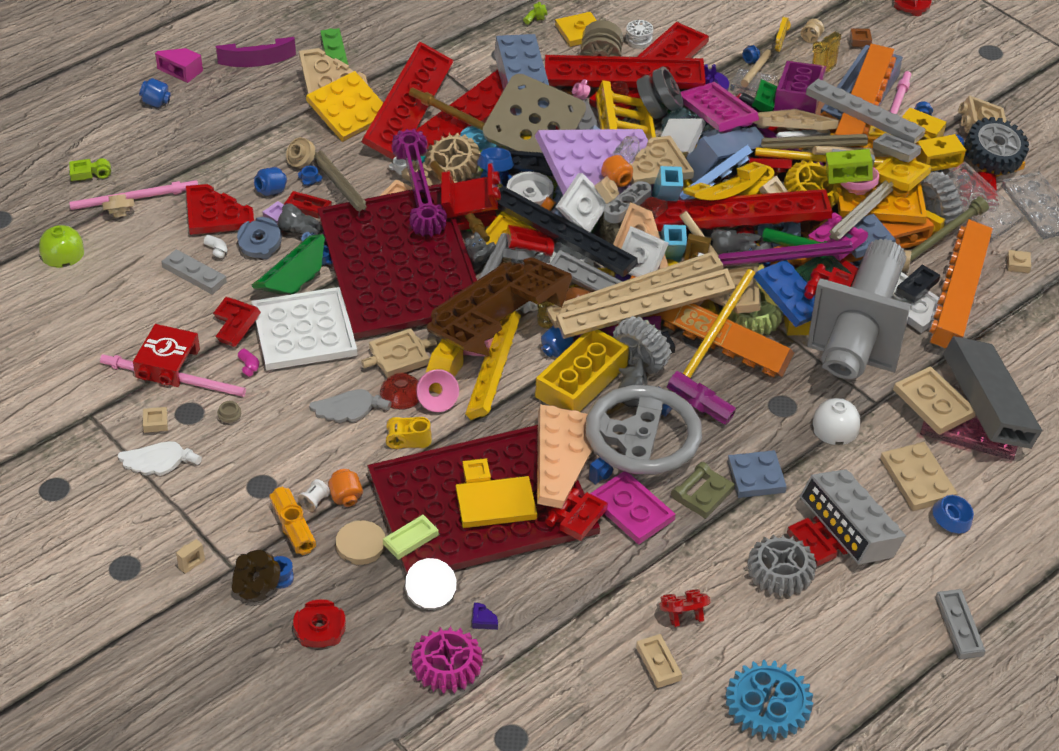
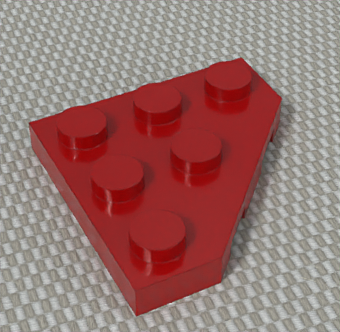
(214, 211)

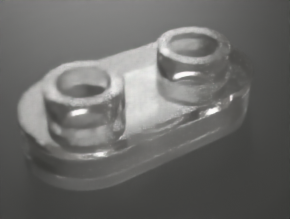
(628, 148)

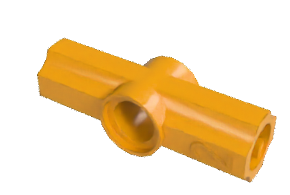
(292, 520)

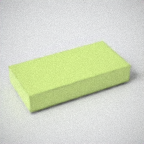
(410, 537)

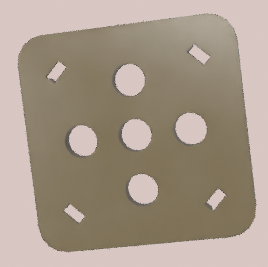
(527, 101)

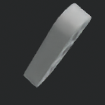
(616, 209)

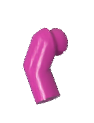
(251, 362)

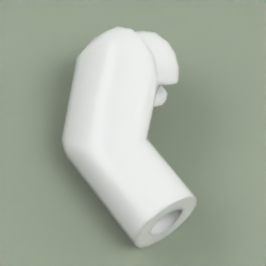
(219, 246)

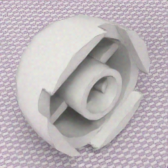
(836, 421)

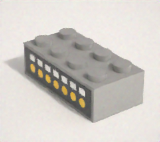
(852, 516)

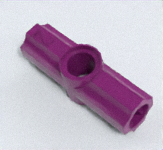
(701, 397)

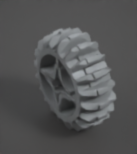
(941, 196)
(644, 343)
(781, 572)

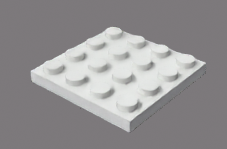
(304, 328)

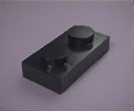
(918, 283)

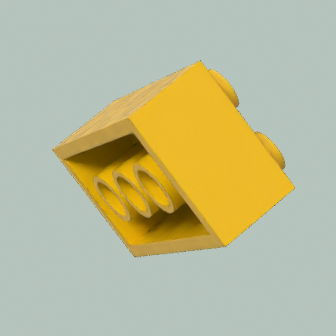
(582, 371)

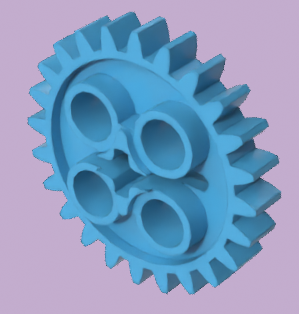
(747, 688)

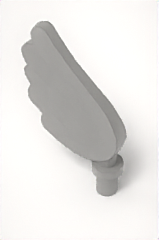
(348, 406)

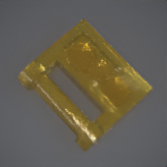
(827, 51)

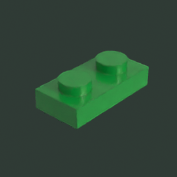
(765, 96)

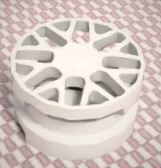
(639, 35)

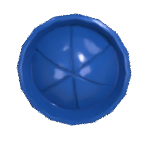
(499, 157)
(953, 514)

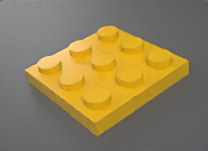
(346, 105)

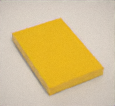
(496, 502)

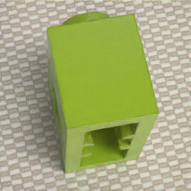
(849, 166)

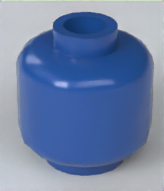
(155, 93)
(270, 181)
(554, 343)

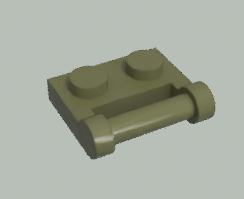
(708, 496)

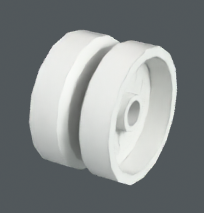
(532, 186)

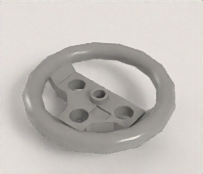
(638, 435)

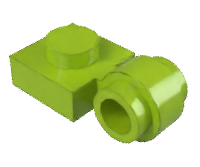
(84, 169)

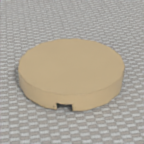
(360, 542)

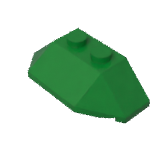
(294, 268)

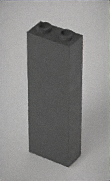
(992, 392)

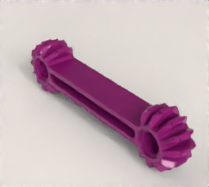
(426, 217)

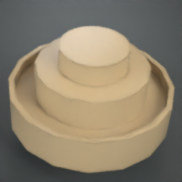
(300, 152)
(118, 205)

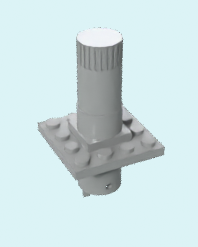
(862, 321)

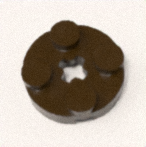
(243, 574)

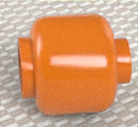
(617, 170)
(345, 487)

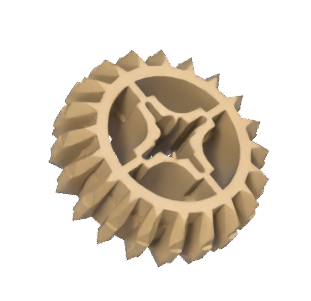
(455, 155)

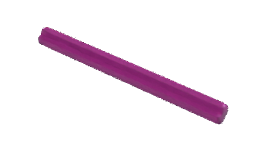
(786, 253)

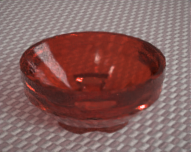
(401, 396)

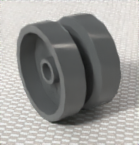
(659, 92)

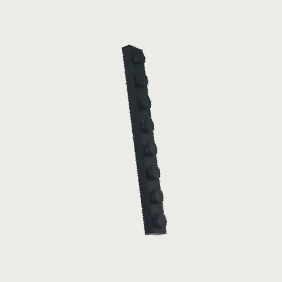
(566, 232)

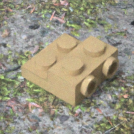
(977, 109)

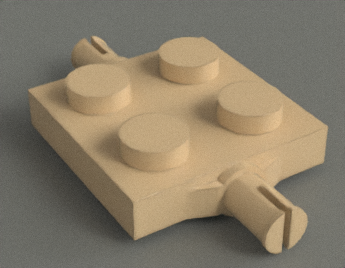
(399, 352)

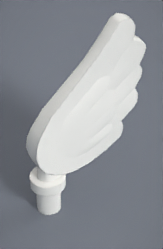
(157, 458)

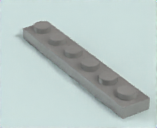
(865, 111)

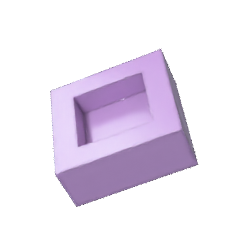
(273, 211)

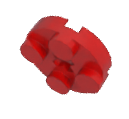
(322, 636)

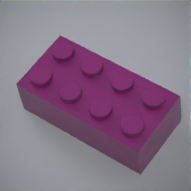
(793, 86)

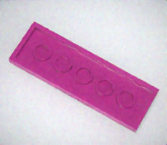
(719, 107)

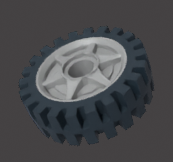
(996, 146)

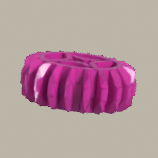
(433, 667)

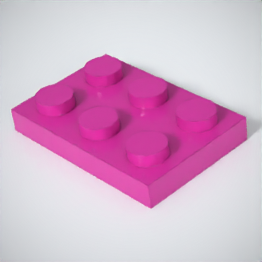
(634, 507)

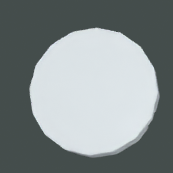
(430, 584)

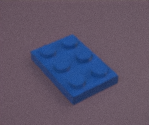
(787, 291)

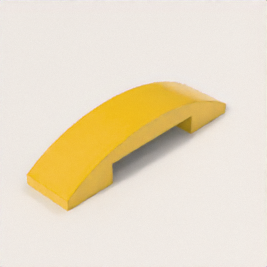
(746, 177)

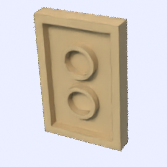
(934, 400)
(917, 475)

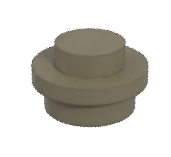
(229, 412)

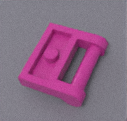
(822, 234)

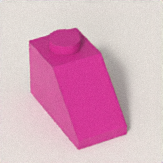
(179, 63)

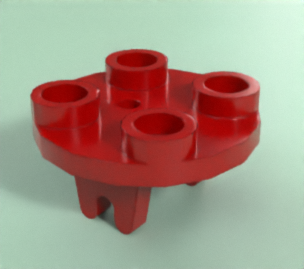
(914, 7)
(690, 601)

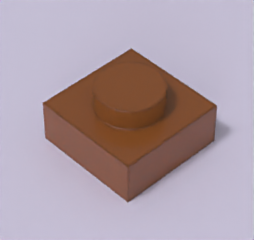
(860, 37)

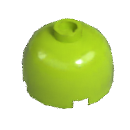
(61, 246)

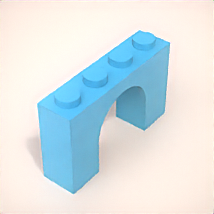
(668, 188)

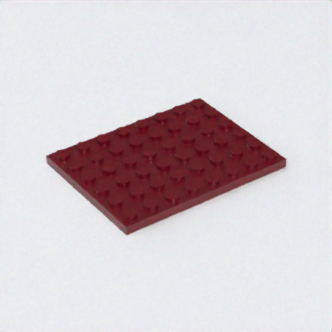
(386, 269)
(427, 487)

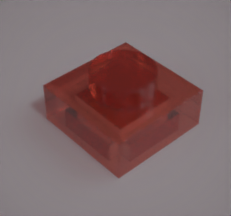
(655, 205)

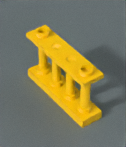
(608, 110)

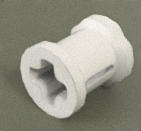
(314, 495)

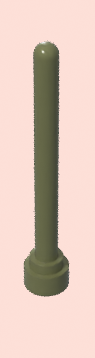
(977, 207)

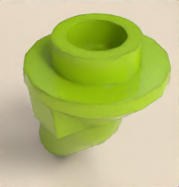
(539, 12)

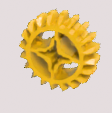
(812, 177)

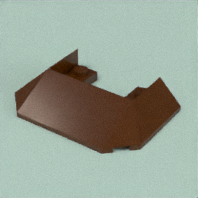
(476, 311)

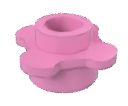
(581, 90)

